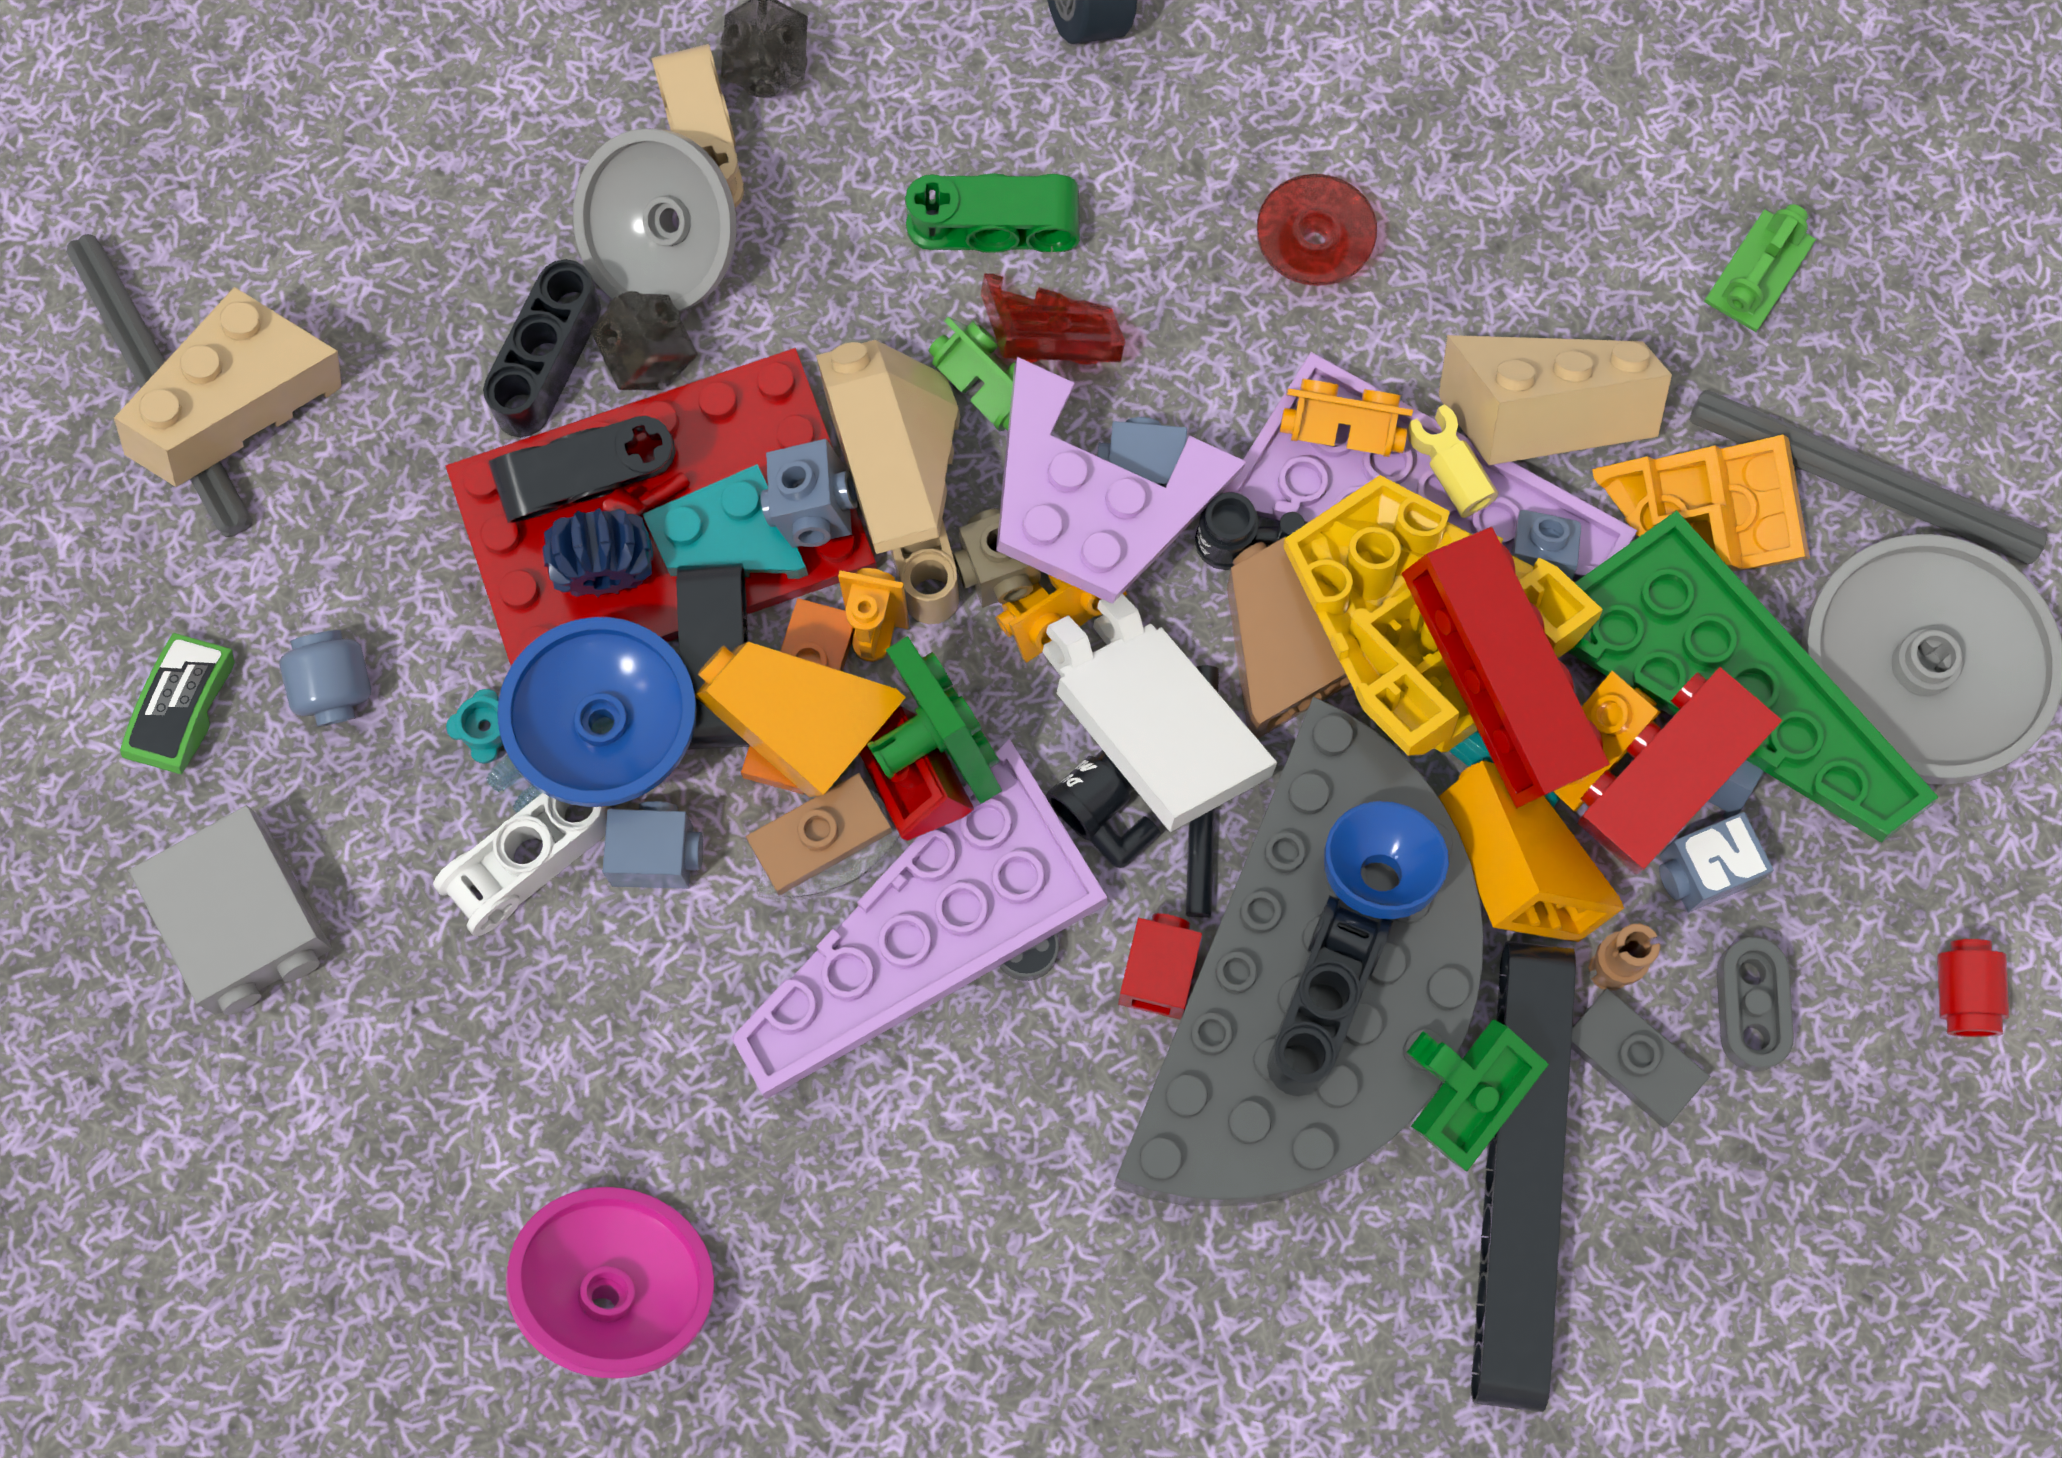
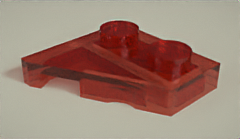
(1051, 326)

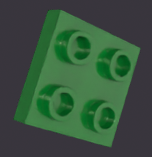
(940, 723)

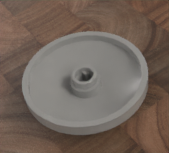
(1940, 653)

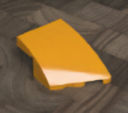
(1733, 497)

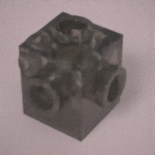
(764, 47)
(643, 341)

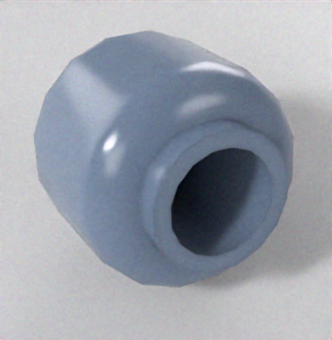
(325, 677)

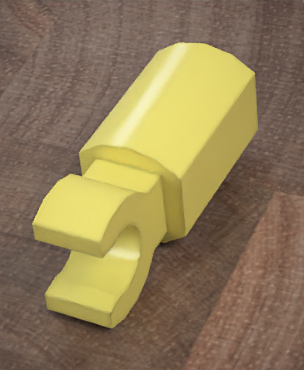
(1454, 464)

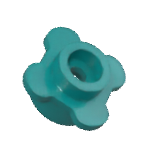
(466, 723)

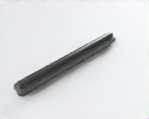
(144, 360)
(1874, 479)

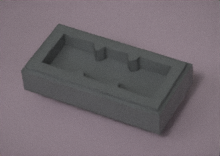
(1636, 1058)

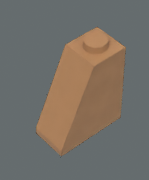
(1277, 640)

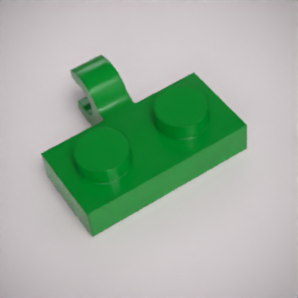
(1475, 1090)

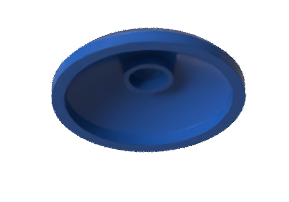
(588, 674)

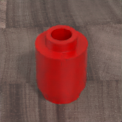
(1973, 988)

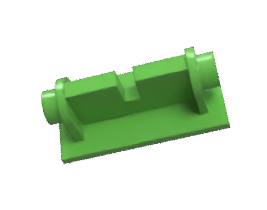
(1762, 266)
(969, 357)

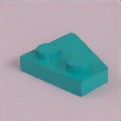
(723, 527)

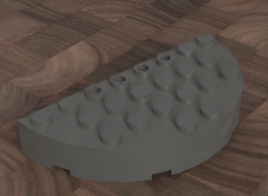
(1214, 1117)

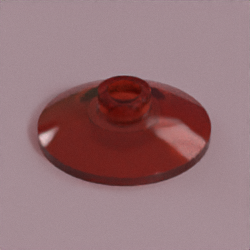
(1320, 206)

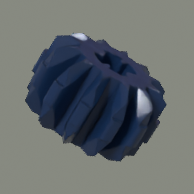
(597, 552)

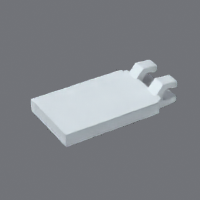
(1155, 715)

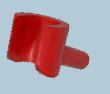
(649, 500)

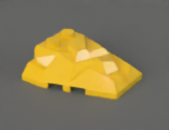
(1353, 578)

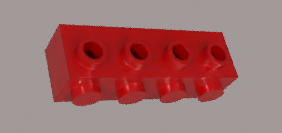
(1505, 666)

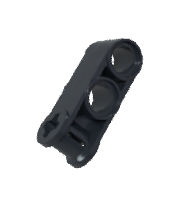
(578, 467)
(1342, 956)

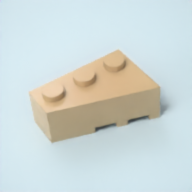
(224, 386)
(1551, 394)

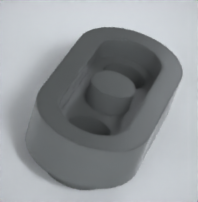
(1757, 1006)

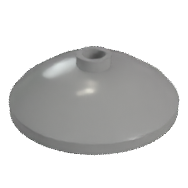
(627, 212)

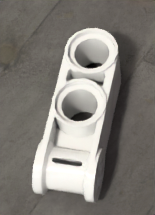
(507, 883)

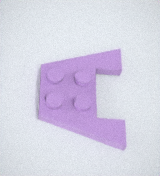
(1086, 514)

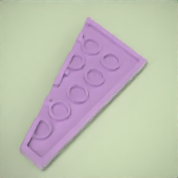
(1314, 477)
(926, 929)

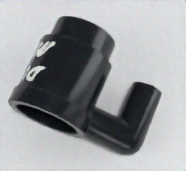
(1233, 525)
(1092, 798)

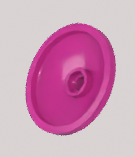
(614, 1249)

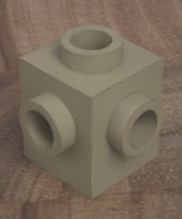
(991, 572)

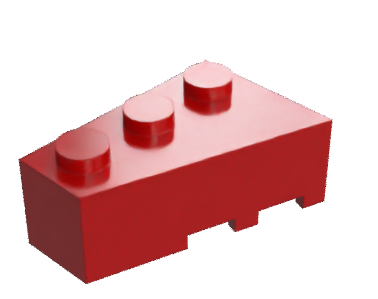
(1676, 768)

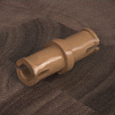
(1624, 957)

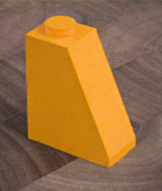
(796, 711)
(1527, 861)

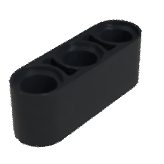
(538, 323)
(710, 616)

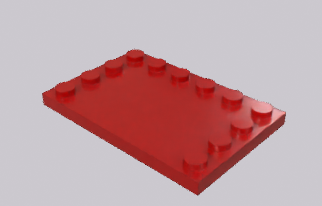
(717, 432)

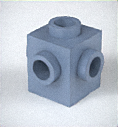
(808, 494)

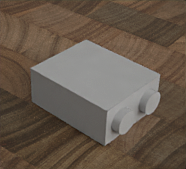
(231, 912)

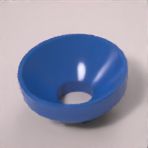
(1389, 836)

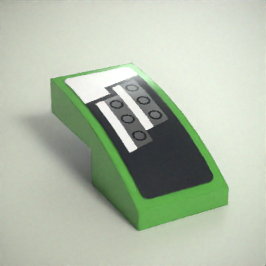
(175, 702)

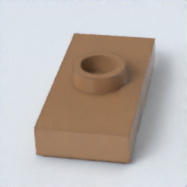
(818, 834)

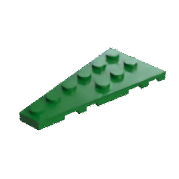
(1685, 612)

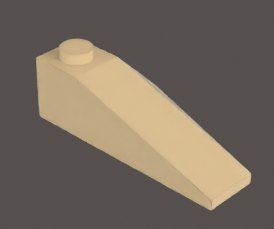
(895, 437)

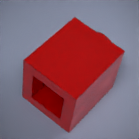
(1160, 966)

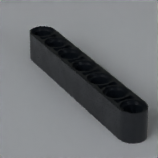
(1525, 1189)

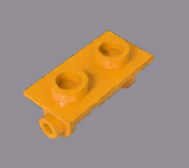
(1370, 420)
(874, 609)
(1031, 615)
(1620, 717)

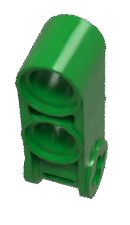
(994, 212)

